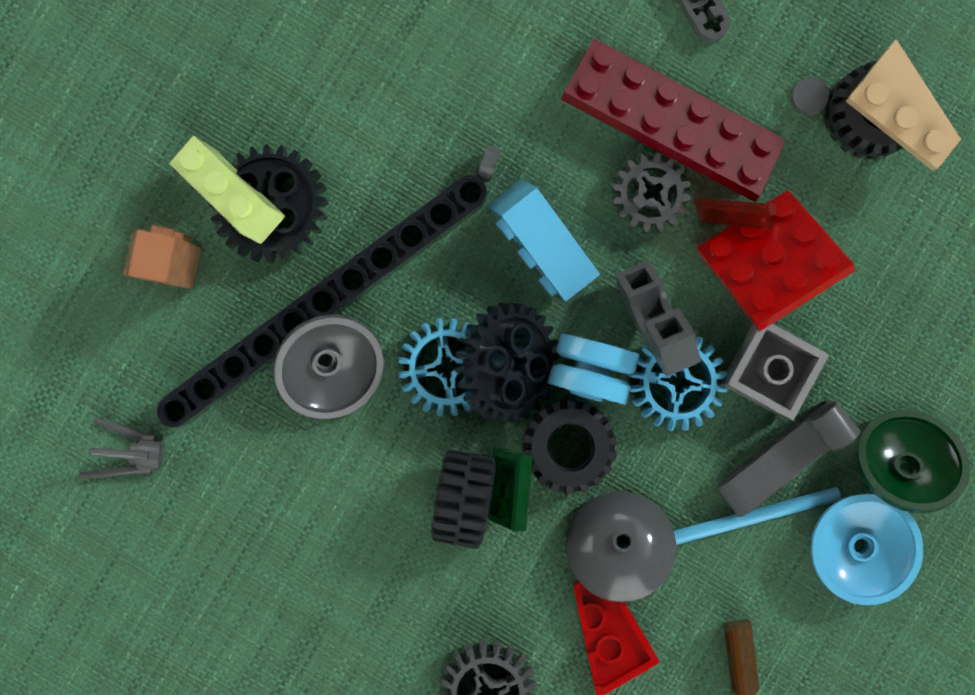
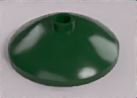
(924, 448)

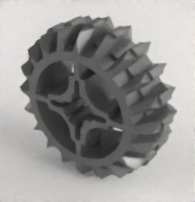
(477, 661)

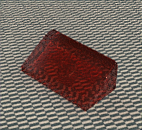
(735, 212)

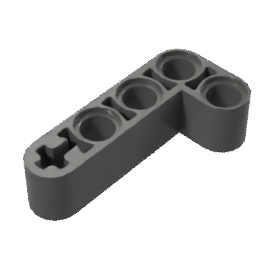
(786, 455)

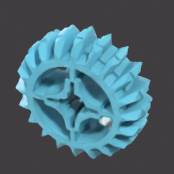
(421, 371)
(674, 398)

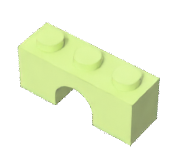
(229, 194)

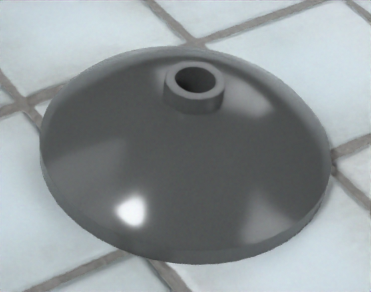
(333, 385)
(614, 571)

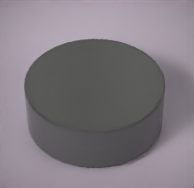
(809, 96)
(488, 163)

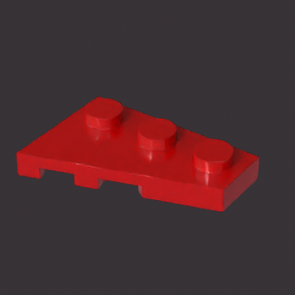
(612, 641)

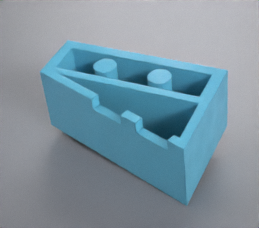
(542, 240)

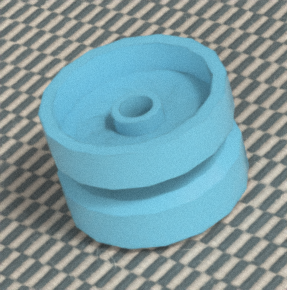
(593, 369)

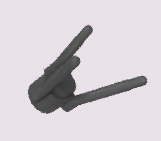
(146, 454)

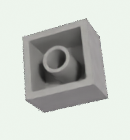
(775, 370)

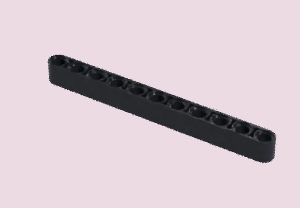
(276, 327)

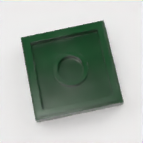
(510, 489)

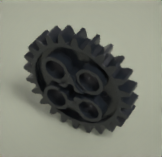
(301, 201)
(507, 362)

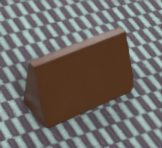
(741, 657)

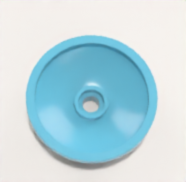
(889, 554)

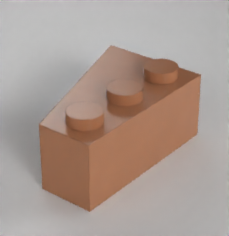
(162, 257)

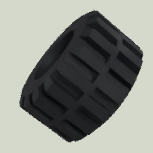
(850, 124)
(592, 468)
(463, 498)

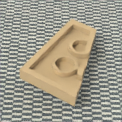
(904, 108)

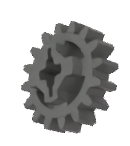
(640, 179)

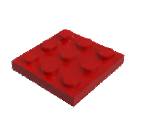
(778, 266)

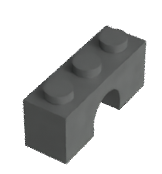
(662, 328)

